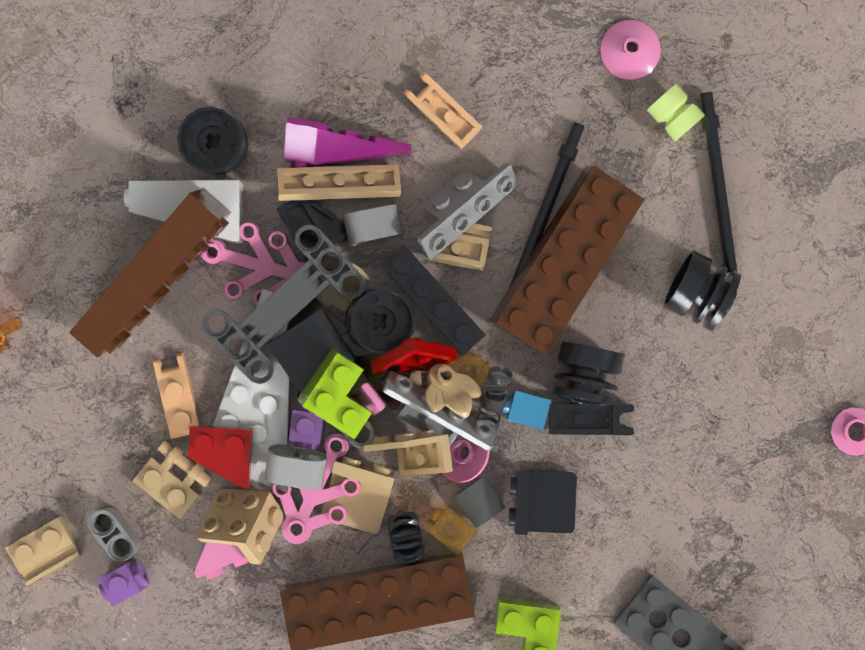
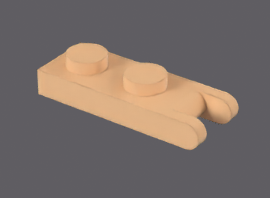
(444, 112)
(177, 397)

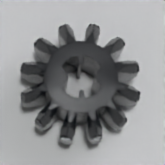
(405, 537)

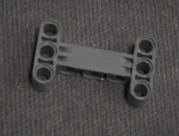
(283, 304)

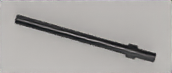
(711, 124)
(567, 154)

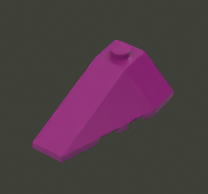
(318, 146)

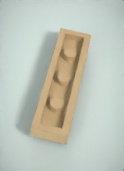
(338, 182)

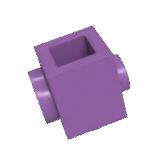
(306, 429)
(123, 582)

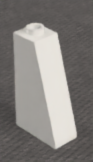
(160, 199)

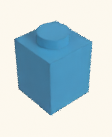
(527, 409)

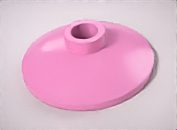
(628, 64)
(466, 468)

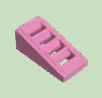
(370, 398)

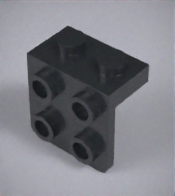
(543, 501)

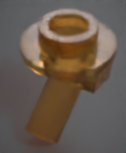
(7, 328)

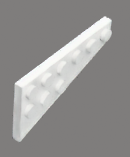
(259, 406)

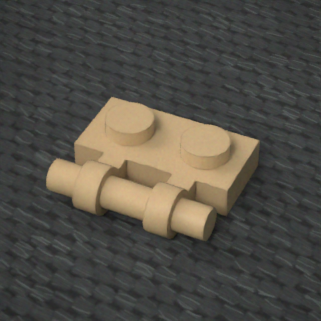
(166, 486)

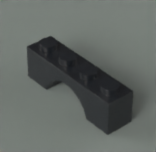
(432, 299)

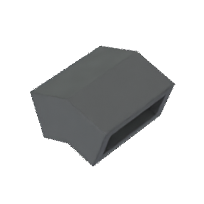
(479, 501)

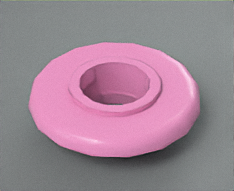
(840, 428)

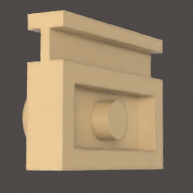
(468, 249)
(43, 550)

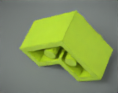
(328, 395)
(532, 620)

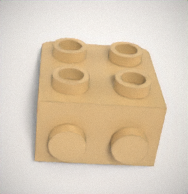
(417, 455)
(368, 506)
(242, 520)

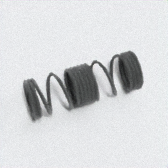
(497, 396)

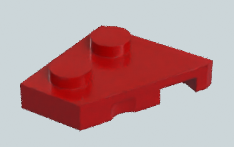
(415, 356)
(223, 451)

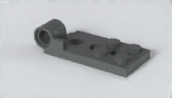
(678, 615)

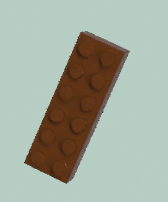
(567, 259)
(149, 273)
(376, 601)

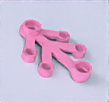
(263, 265)
(316, 497)

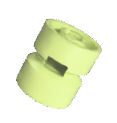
(675, 112)

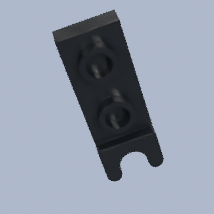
(588, 420)

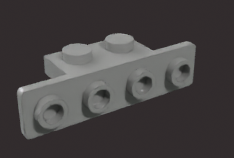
(461, 205)
(418, 414)

